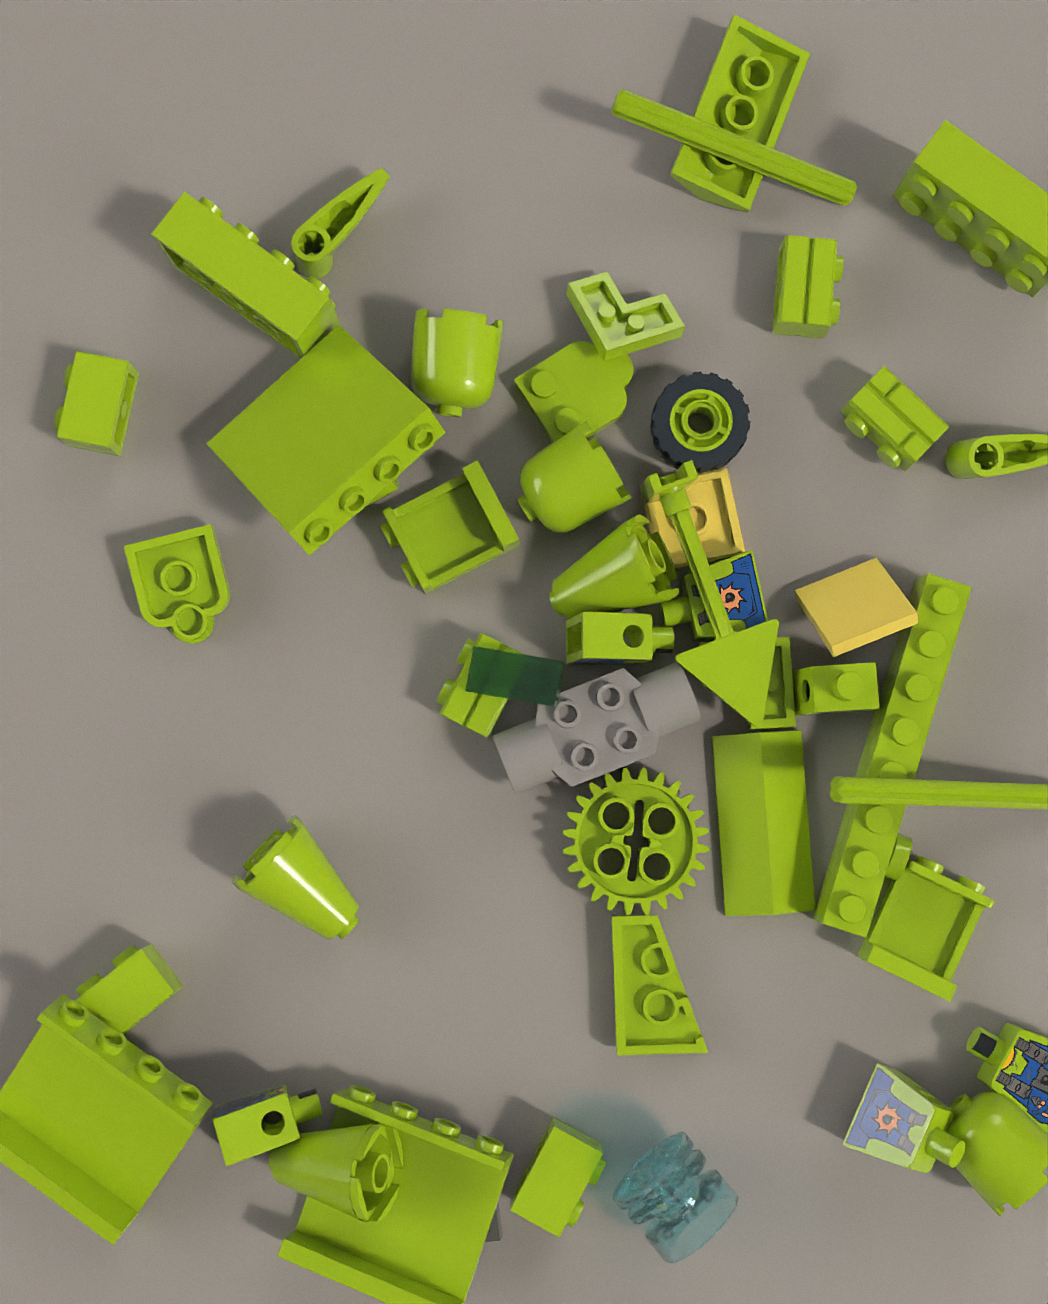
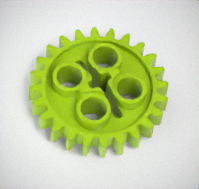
(676, 845)

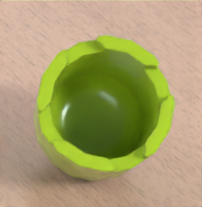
(454, 360)
(570, 482)
(1002, 1149)

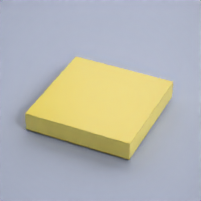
(712, 515)
(856, 607)

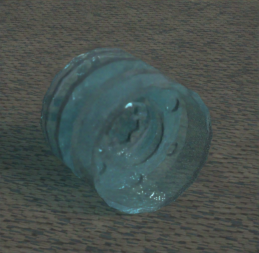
(680, 1201)

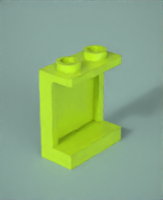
(450, 530)
(925, 926)

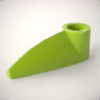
(334, 224)
(996, 455)

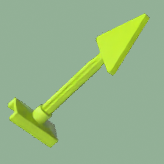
(734, 663)

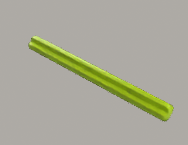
(733, 147)
(938, 793)

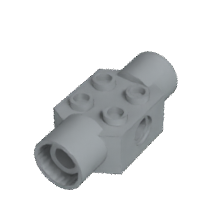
(598, 727)

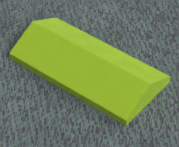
(748, 96)
(763, 823)

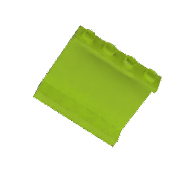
(326, 438)
(94, 1118)
(438, 1221)

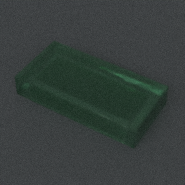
(515, 676)

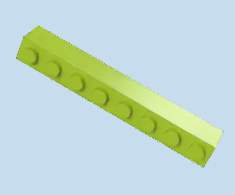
(892, 751)

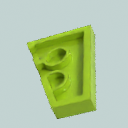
(648, 992)

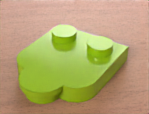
(576, 389)
(180, 581)

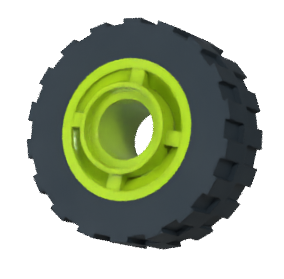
(707, 396)

